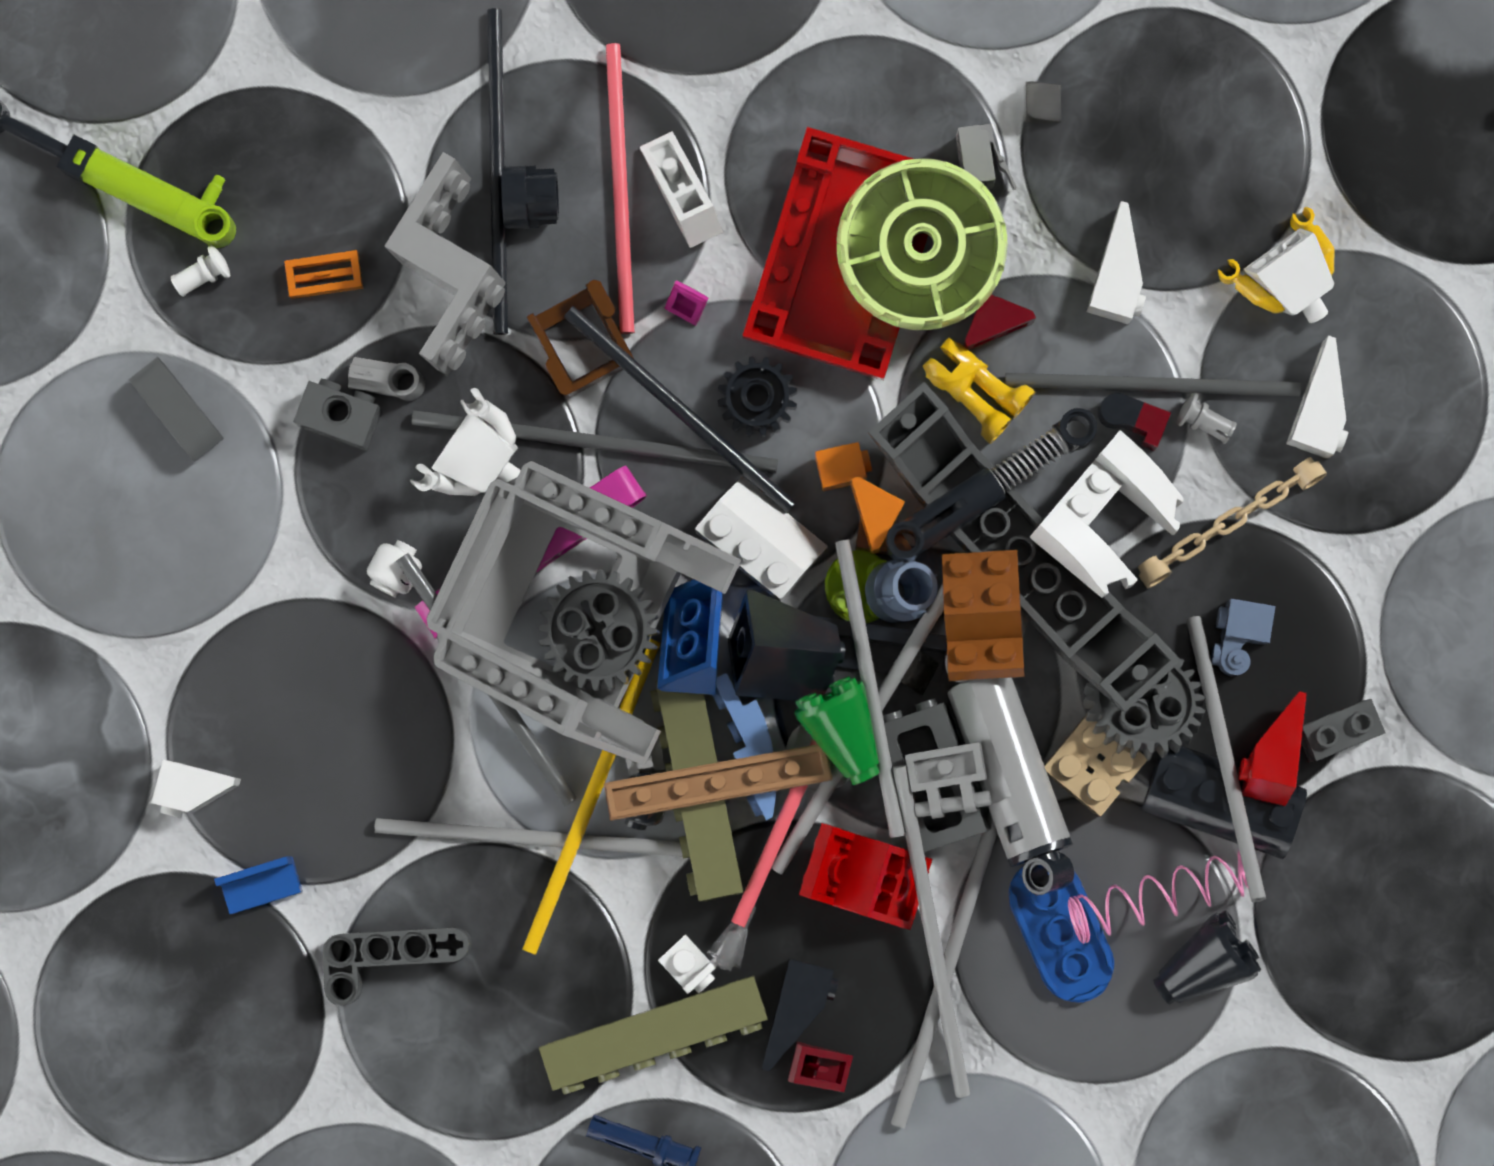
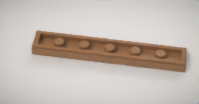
(717, 782)

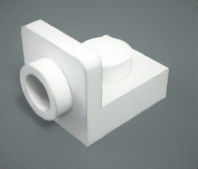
(688, 965)

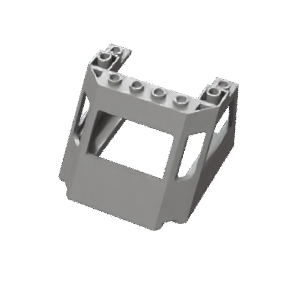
(497, 569)

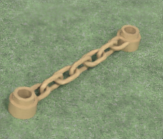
(1155, 570)

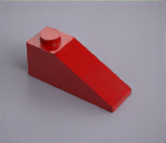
(1274, 762)

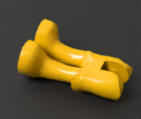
(959, 383)

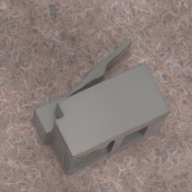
(975, 154)

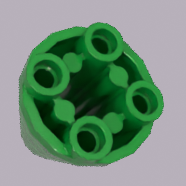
(842, 728)

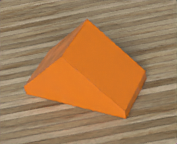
(877, 511)

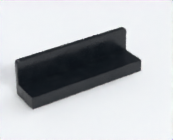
(886, 646)

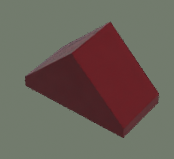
(995, 320)
(819, 1067)

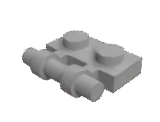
(945, 768)

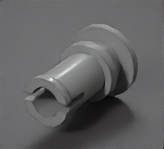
(1205, 419)

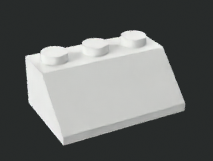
(767, 540)

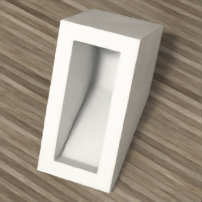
(189, 788)

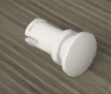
(201, 272)

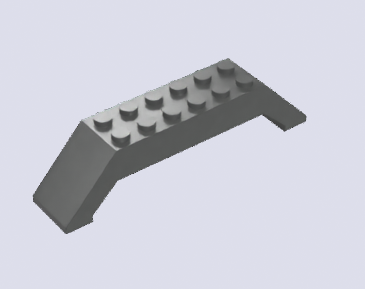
(1084, 629)

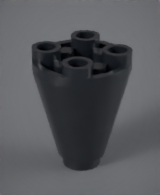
(1208, 962)

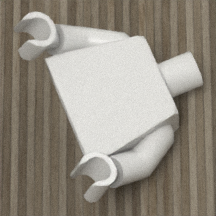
(474, 454)

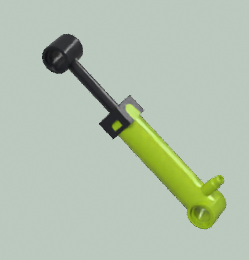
(130, 184)

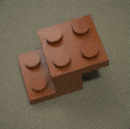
(982, 615)

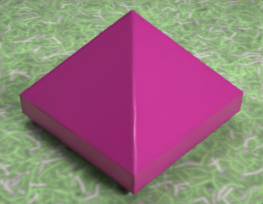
(686, 302)

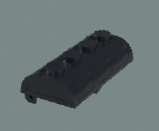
(1191, 792)

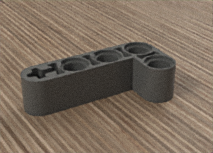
(397, 955)

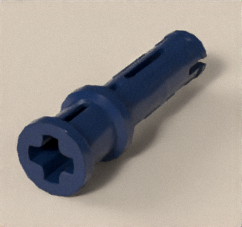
(660, 1150)

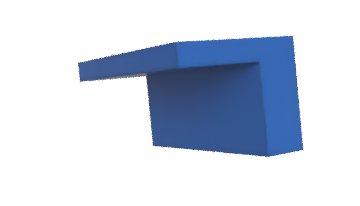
(260, 884)

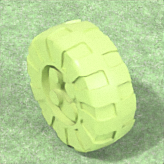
(911, 286)

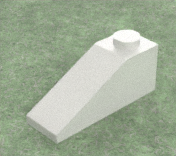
(681, 189)
(1119, 277)
(1322, 409)

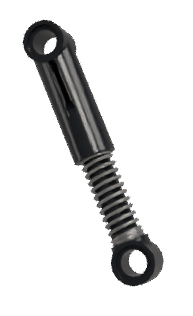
(988, 487)

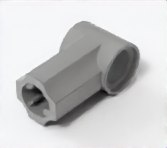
(383, 378)

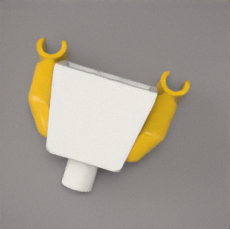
(1291, 273)

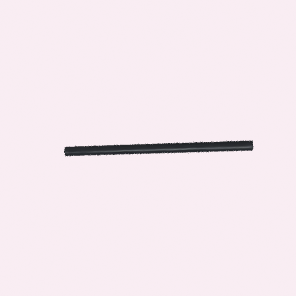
(679, 409)

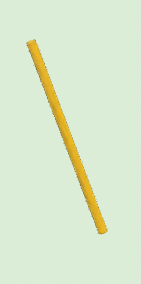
(583, 816)

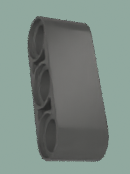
(176, 409)

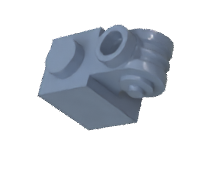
(1240, 624)

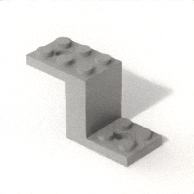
(422, 250)

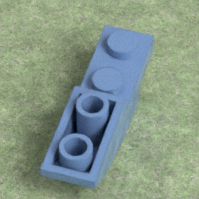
(751, 728)

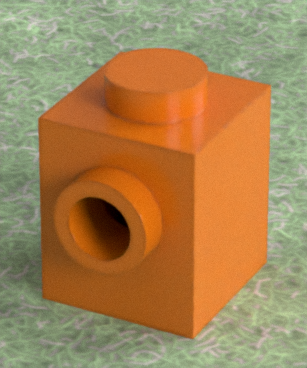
(840, 464)

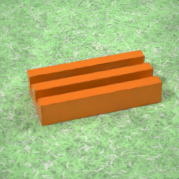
(355, 270)

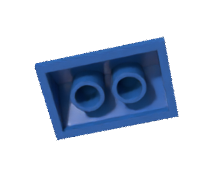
(691, 639)

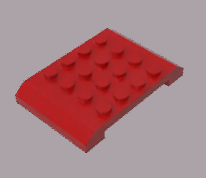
(801, 293)

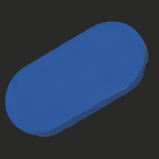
(1065, 964)

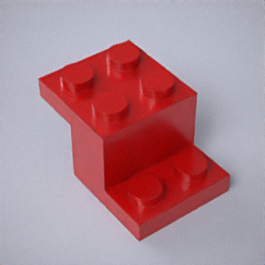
(862, 876)

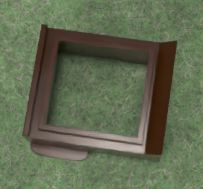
(592, 295)

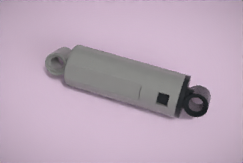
(1019, 786)

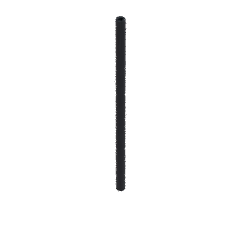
(497, 161)

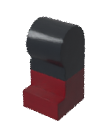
(1134, 415)

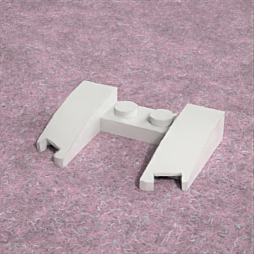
(1066, 528)

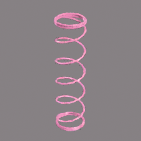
(1075, 906)

